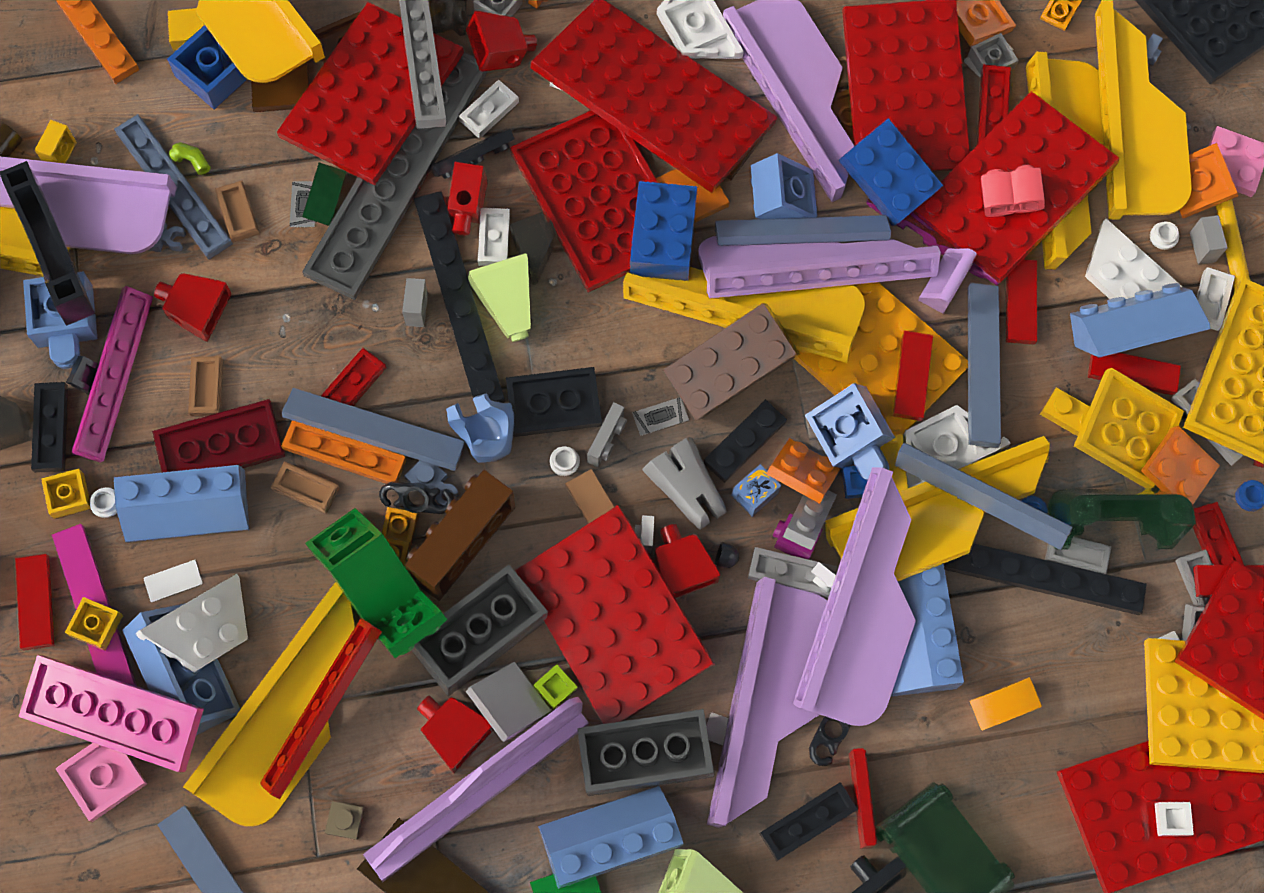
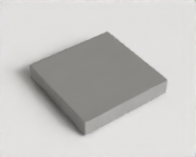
(508, 701)

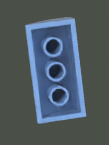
(1137, 320)
(182, 503)
(166, 675)
(610, 836)

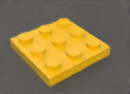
(1126, 425)

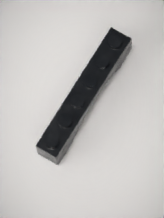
(47, 242)

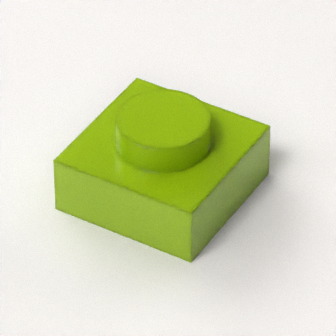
(555, 686)

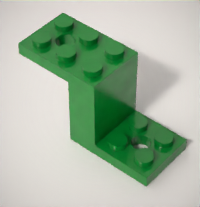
(376, 582)

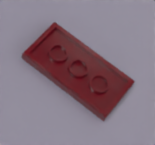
(227, 438)

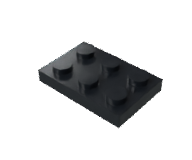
(554, 401)

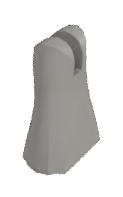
(686, 482)

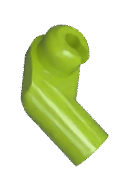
(193, 154)

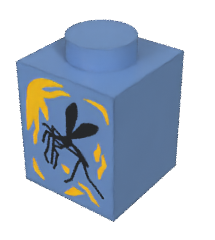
(756, 490)

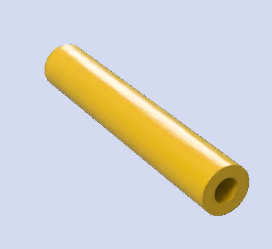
(1234, 251)

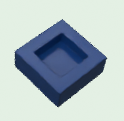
(853, 482)

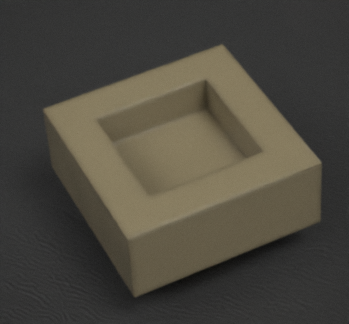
(344, 820)

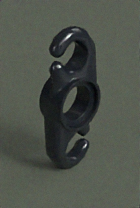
(403, 490)
(821, 738)

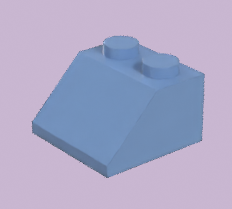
(783, 189)

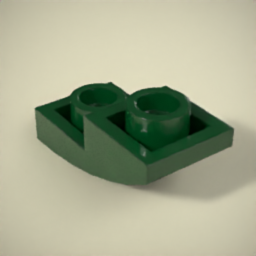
(324, 194)

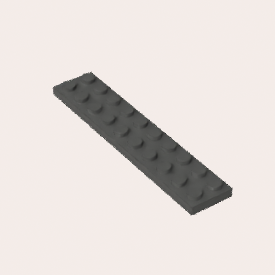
(375, 211)

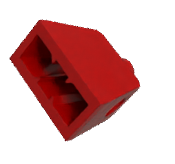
(498, 41)
(469, 188)
(194, 303)
(684, 562)
(453, 730)

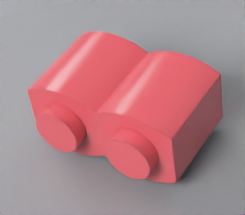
(1012, 191)

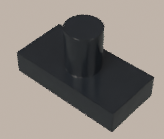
(877, 881)

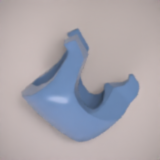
(487, 432)

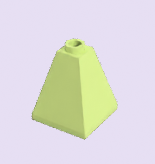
(505, 294)
(694, 874)

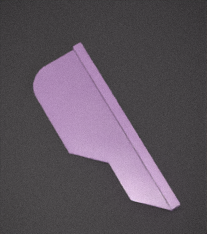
(798, 80)
(101, 205)
(799, 266)
(864, 617)
(762, 707)
(476, 789)

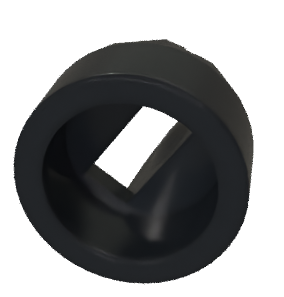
(727, 555)

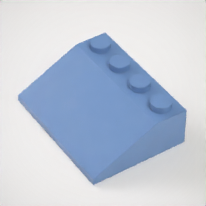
(932, 651)

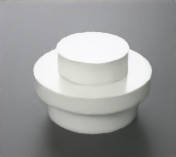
(1164, 235)
(564, 461)
(103, 503)

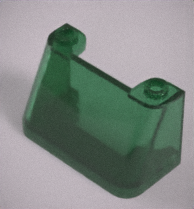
(1159, 512)
(942, 846)

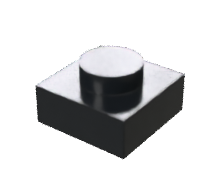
(83, 374)

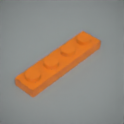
(99, 38)
(344, 453)

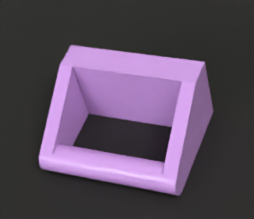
(950, 275)

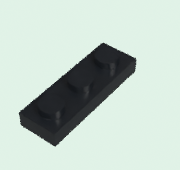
(473, 154)
(49, 427)
(745, 441)
(808, 821)

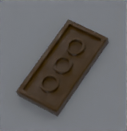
(424, 874)

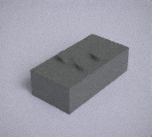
(480, 630)
(645, 752)

